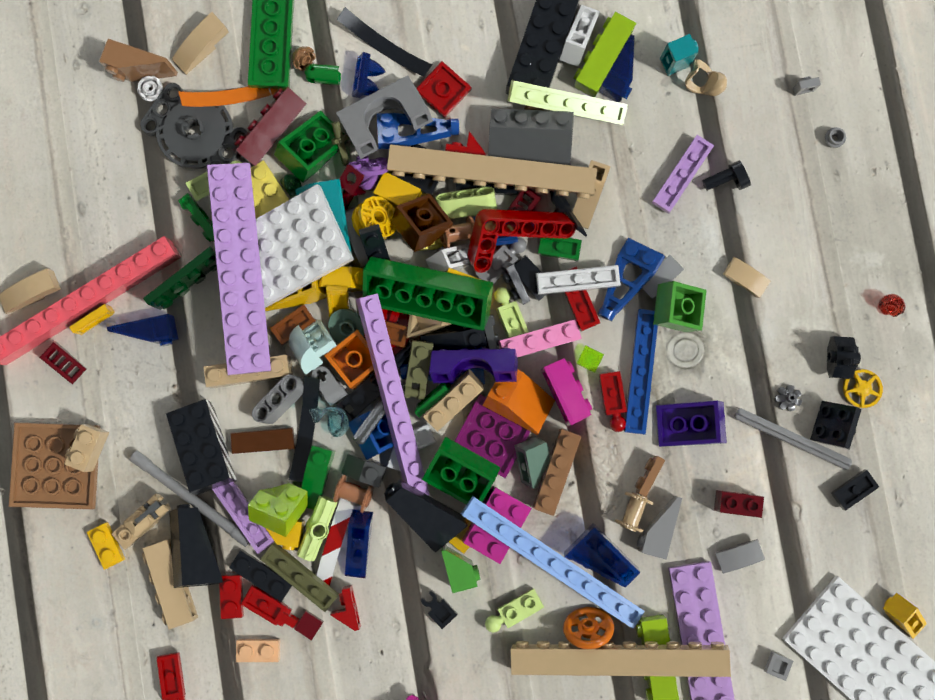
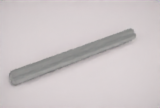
(793, 439)

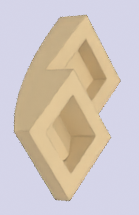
(747, 277)

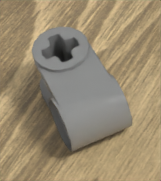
(330, 388)

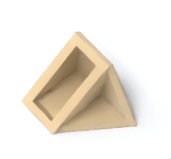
(421, 325)

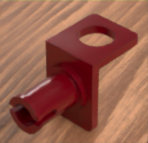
(350, 188)

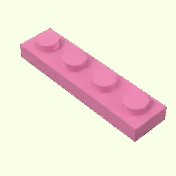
(543, 338)

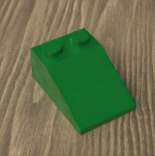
(308, 147)

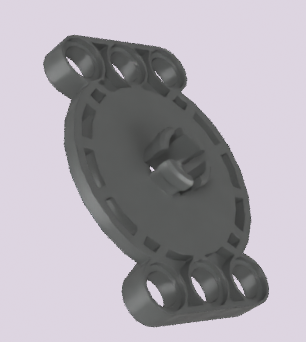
(176, 126)

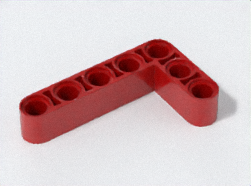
(516, 228)

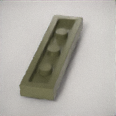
(299, 576)

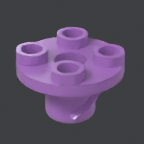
(371, 169)

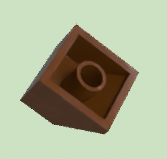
(420, 221)

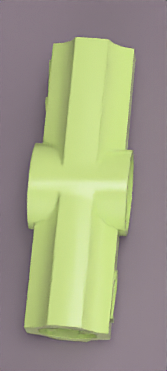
(312, 540)

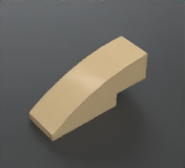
(200, 43)
(29, 290)

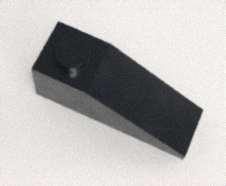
(455, 338)

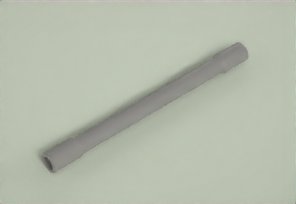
(148, 466)

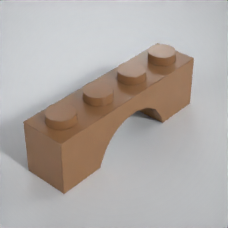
(557, 472)

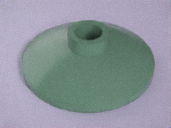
(339, 324)

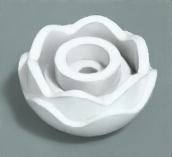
(149, 82)

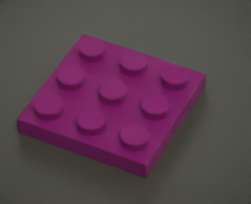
(491, 436)

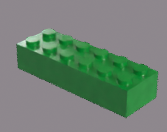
(429, 293)

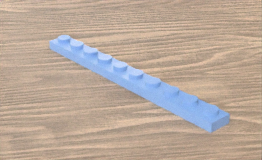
(552, 562)

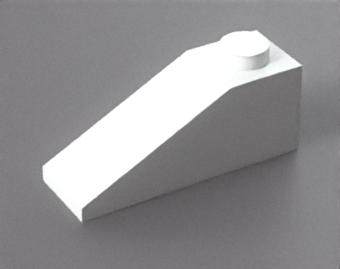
(579, 35)

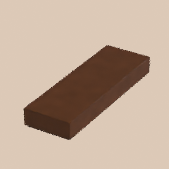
(262, 441)

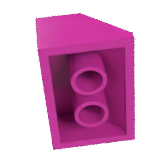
(566, 391)

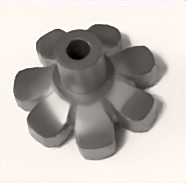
(788, 398)

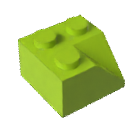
(278, 507)

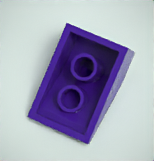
(691, 424)

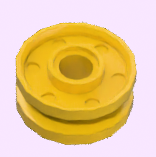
(372, 212)

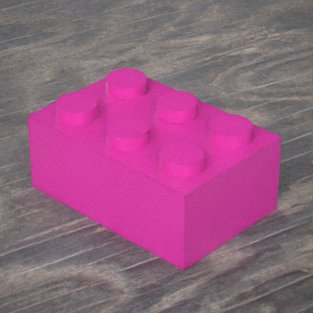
(507, 507)

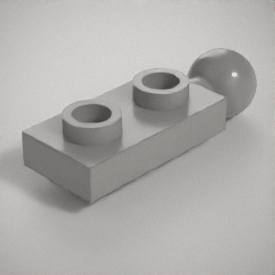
(501, 257)

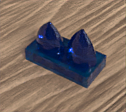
(364, 68)

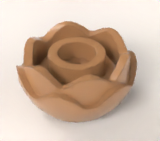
(302, 57)

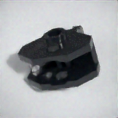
(842, 357)

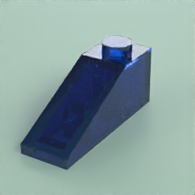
(618, 81)
(155, 329)
(358, 543)

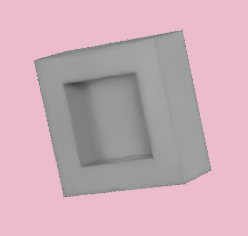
(806, 85)
(778, 666)

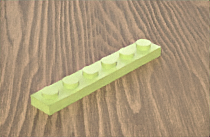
(565, 101)

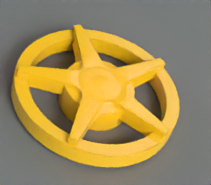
(863, 389)

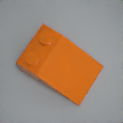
(520, 402)

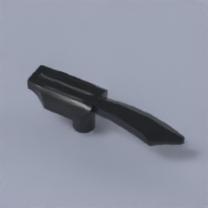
(563, 206)

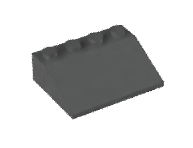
(531, 135)

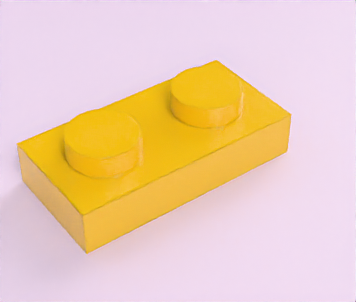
(106, 546)

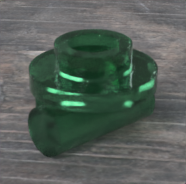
(290, 184)

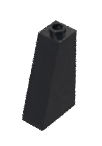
(426, 516)
(191, 550)

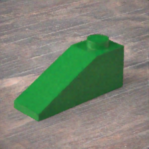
(316, 473)

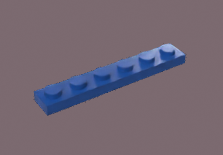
(641, 372)

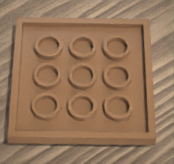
(40, 470)

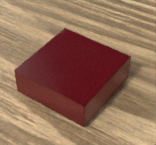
(308, 625)

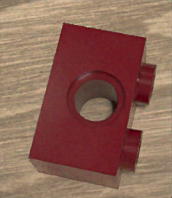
(739, 503)

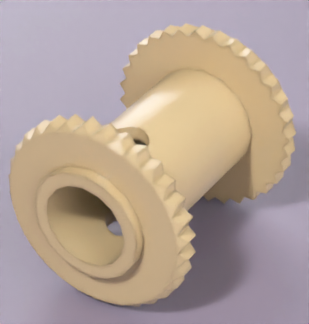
(634, 512)

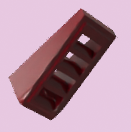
(536, 198)
(62, 352)

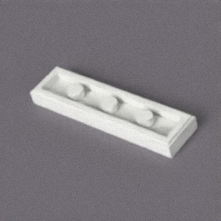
(578, 280)

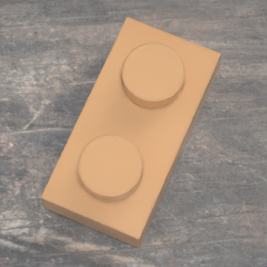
(258, 650)

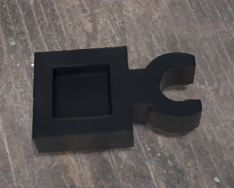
(440, 611)

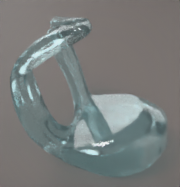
(337, 422)

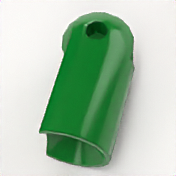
(323, 74)

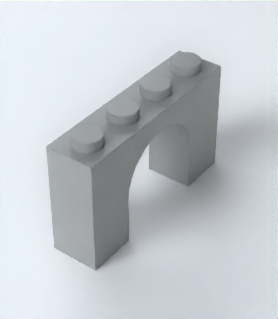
(399, 95)

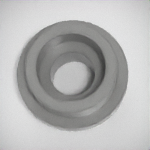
(839, 133)

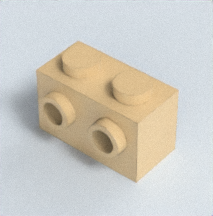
(86, 448)

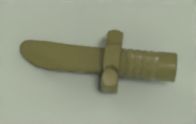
(339, 140)

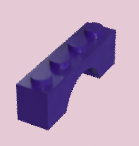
(449, 364)

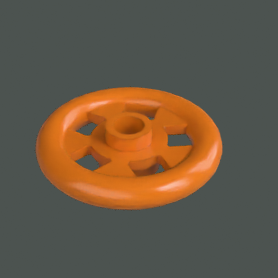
(588, 628)

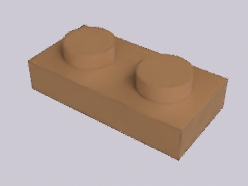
(652, 468)

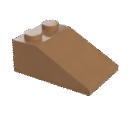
(133, 63)

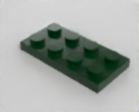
(182, 280)

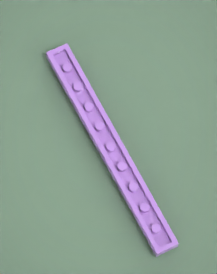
(391, 391)

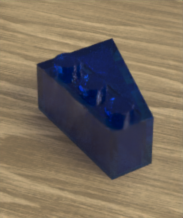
(601, 555)

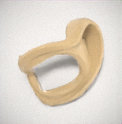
(715, 84)

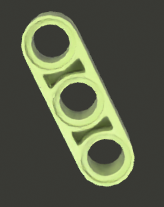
(467, 202)

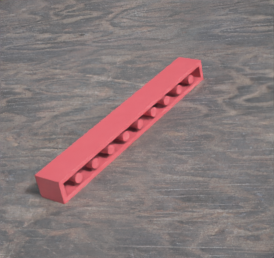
(87, 299)

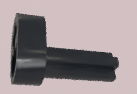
(735, 172)

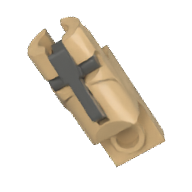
(141, 521)

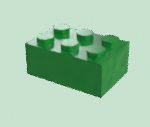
(460, 472)

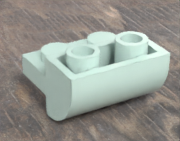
(310, 345)

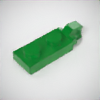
(198, 216)

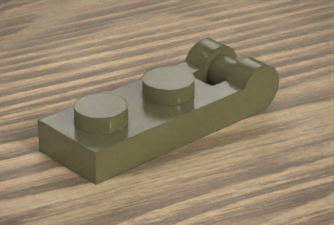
(418, 369)

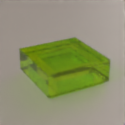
(590, 359)

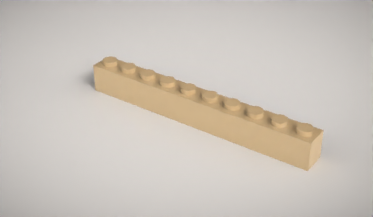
(492, 170)
(621, 660)

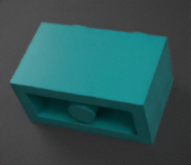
(679, 54)

